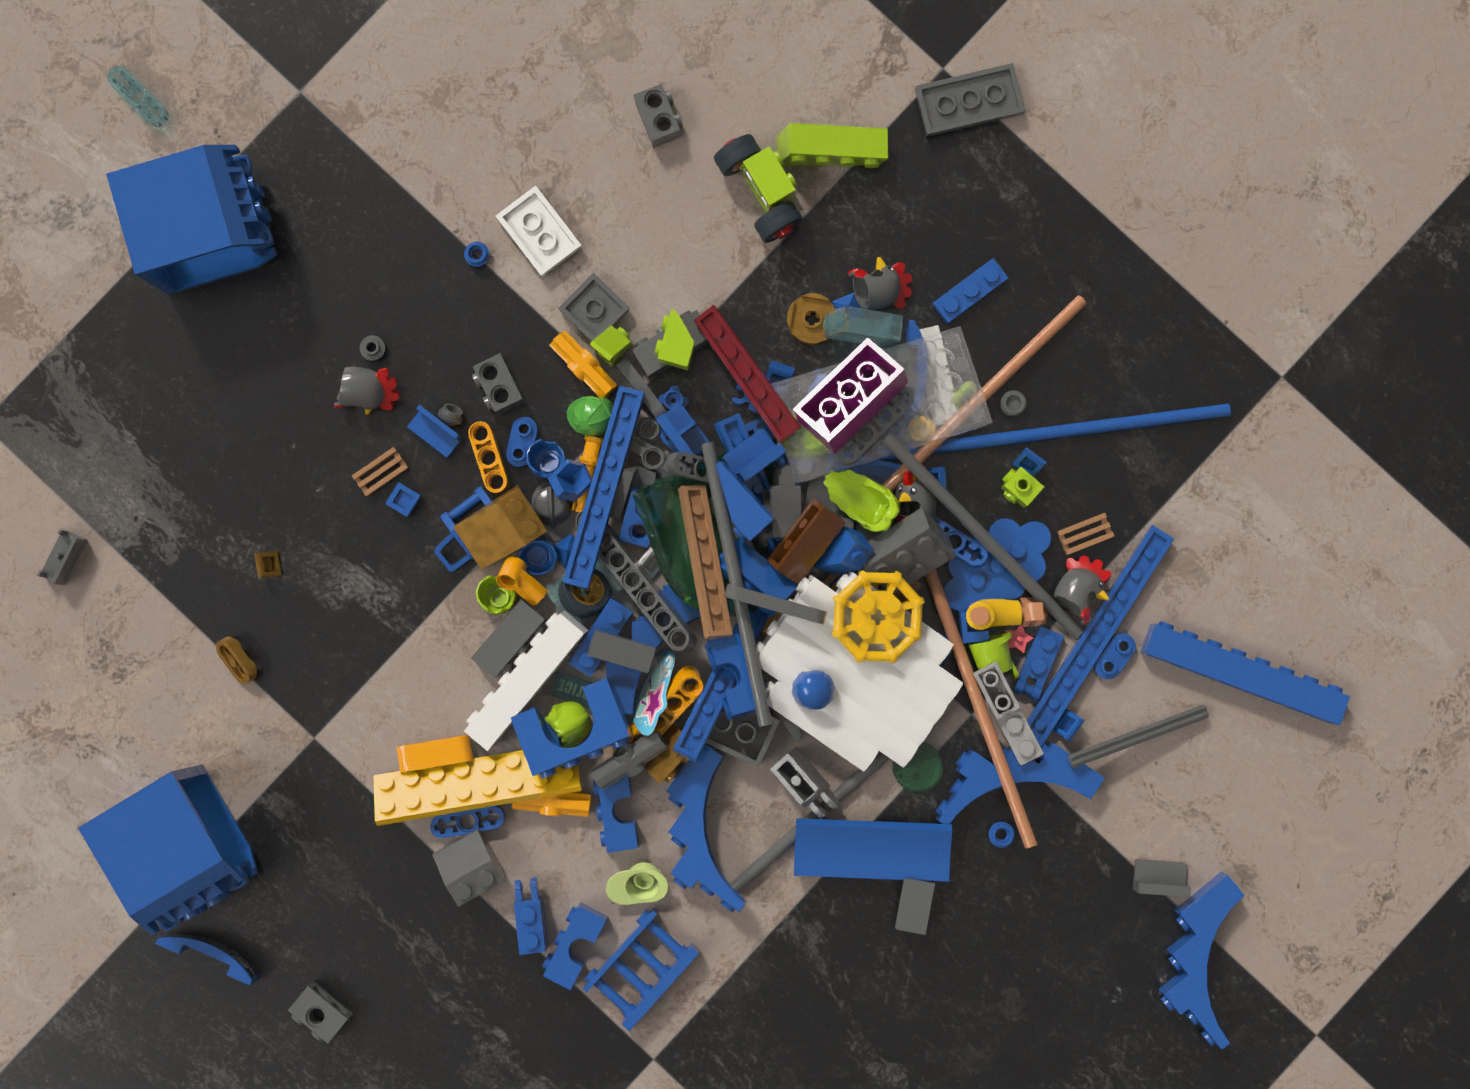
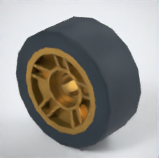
(585, 605)

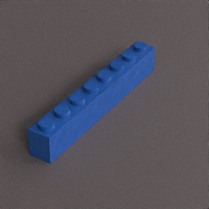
(1244, 673)

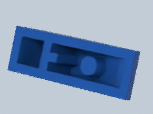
(744, 508)

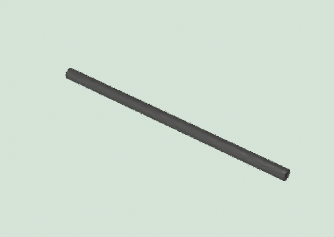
(981, 534)
(735, 578)
(789, 838)

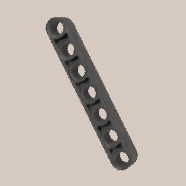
(643, 590)

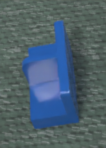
(682, 430)

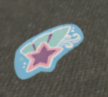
(652, 695)

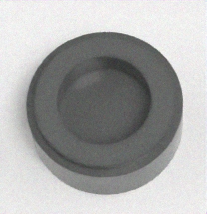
(1012, 403)

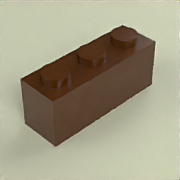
(806, 541)

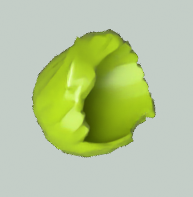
(570, 722)

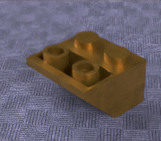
(664, 765)

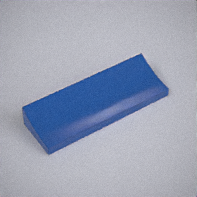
(872, 849)

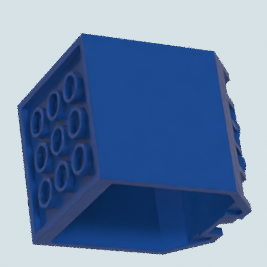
(192, 217)
(171, 849)

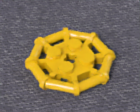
(888, 627)

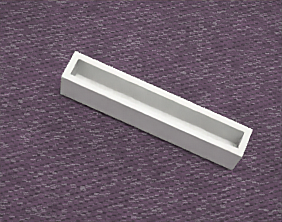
(526, 680)

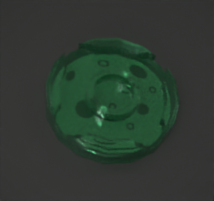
(921, 771)

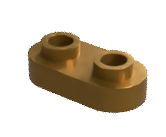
(236, 660)

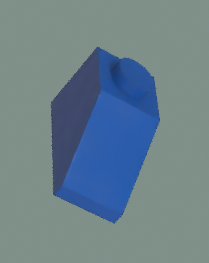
(845, 553)

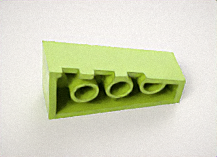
(832, 145)

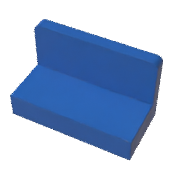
(435, 432)
(753, 455)

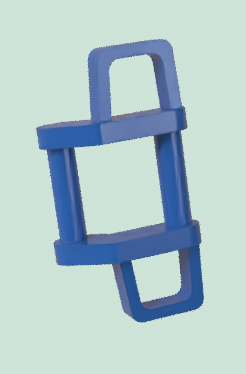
(449, 518)

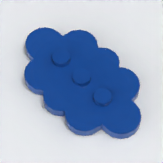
(993, 579)

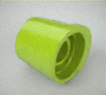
(994, 650)

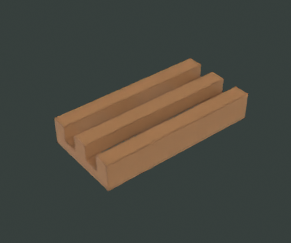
(362, 483)
(1105, 526)

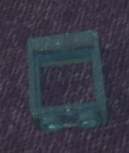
(858, 324)

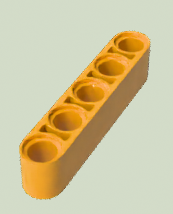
(677, 688)

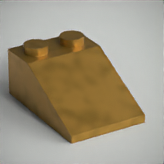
(500, 527)

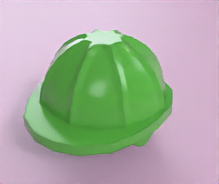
(590, 415)

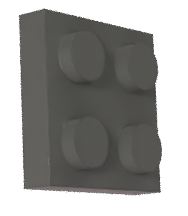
(593, 307)

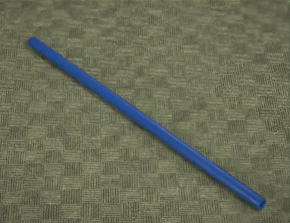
(1081, 428)

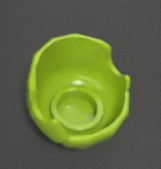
(493, 597)

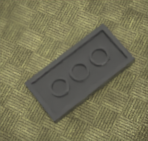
(969, 99)

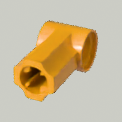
(514, 577)

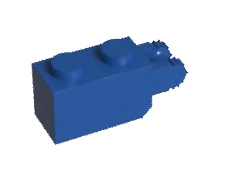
(530, 919)

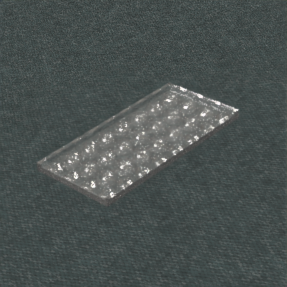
(944, 404)

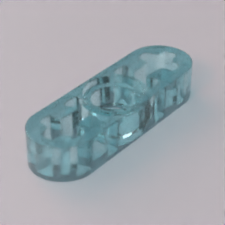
(141, 106)

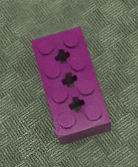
(851, 395)

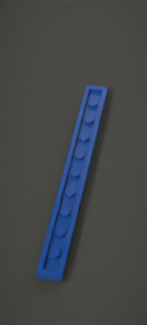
(1098, 632)

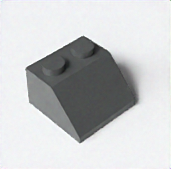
(468, 867)

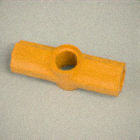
(583, 365)
(569, 804)

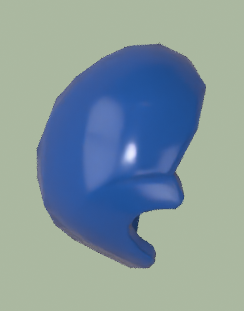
(544, 458)
(539, 556)
(813, 689)

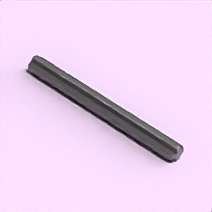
(1137, 736)

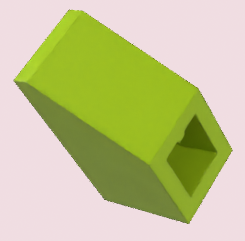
(677, 344)

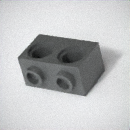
(653, 117)
(503, 382)

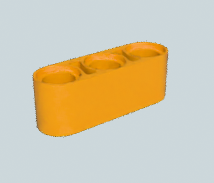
(482, 447)
(434, 753)

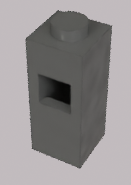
(622, 651)

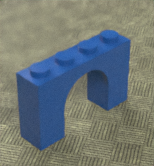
(608, 730)

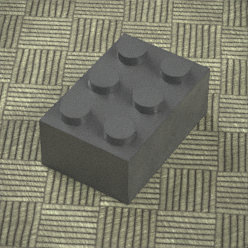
(910, 547)
(742, 737)

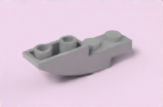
(1008, 713)

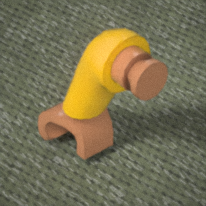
(1005, 612)

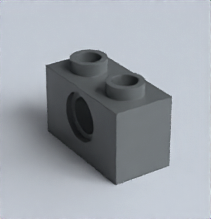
(334, 1012)

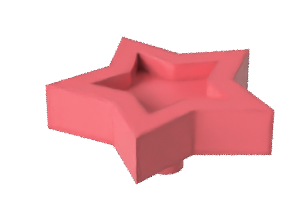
(1019, 638)

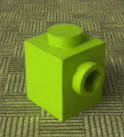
(1020, 487)

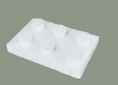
(538, 231)

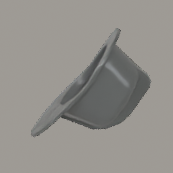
(553, 512)

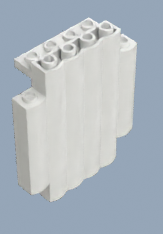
(873, 702)

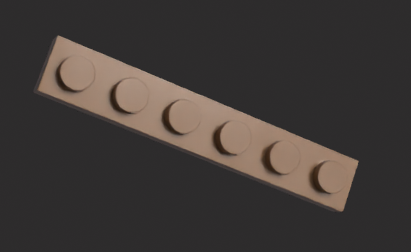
(705, 561)

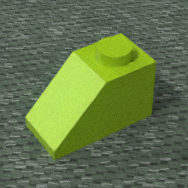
(611, 345)

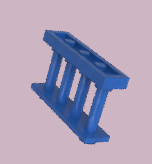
(666, 973)

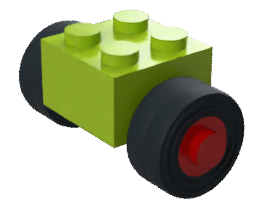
(768, 182)

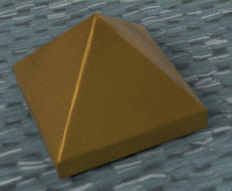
(267, 564)

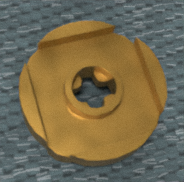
(803, 307)

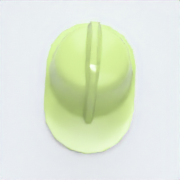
(637, 885)

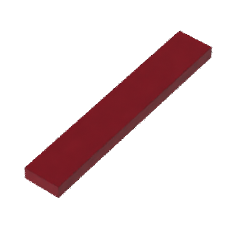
(748, 374)

